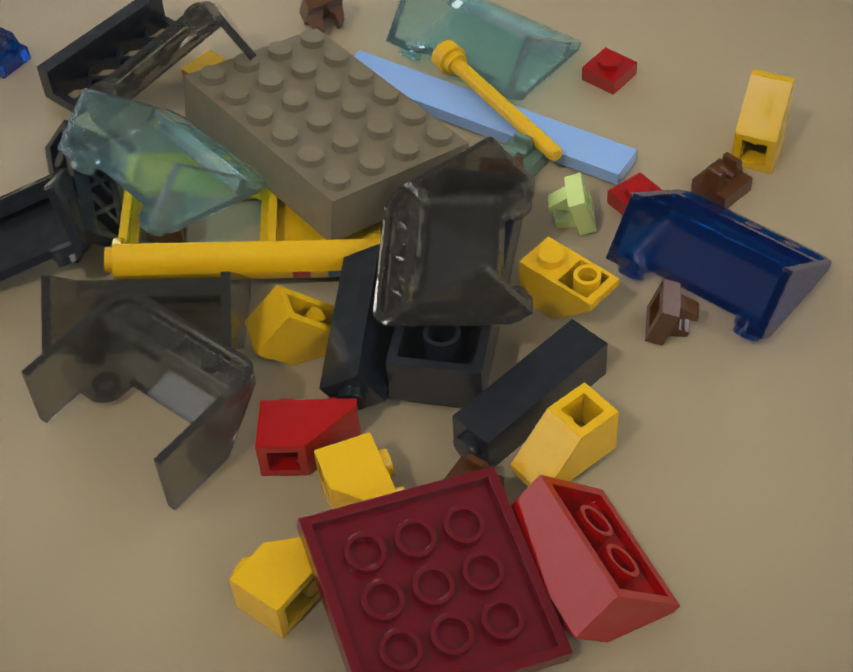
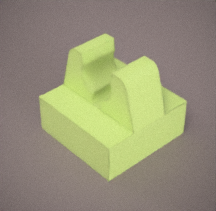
(573, 205)

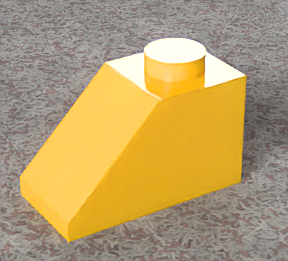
(290, 327)
(275, 585)

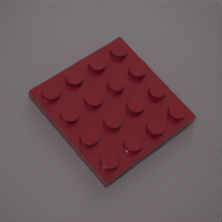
(433, 581)

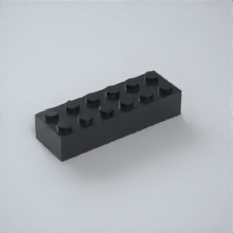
(446, 361)

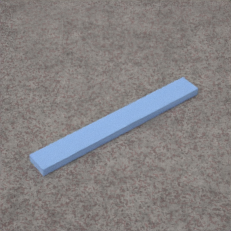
(467, 110)

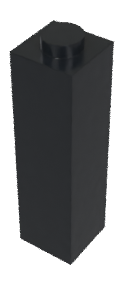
(356, 340)
(513, 404)

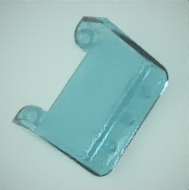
(498, 43)
(157, 159)

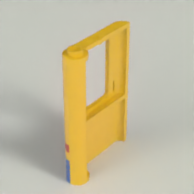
(285, 249)

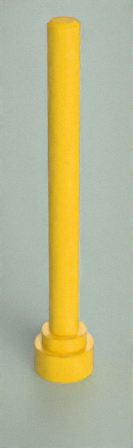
(452, 60)

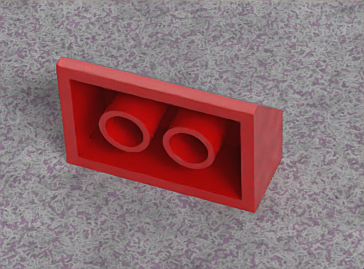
(590, 561)

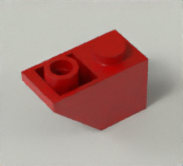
(295, 428)

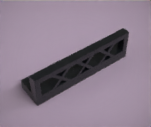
(101, 50)
(84, 185)

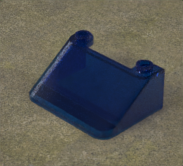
(717, 257)

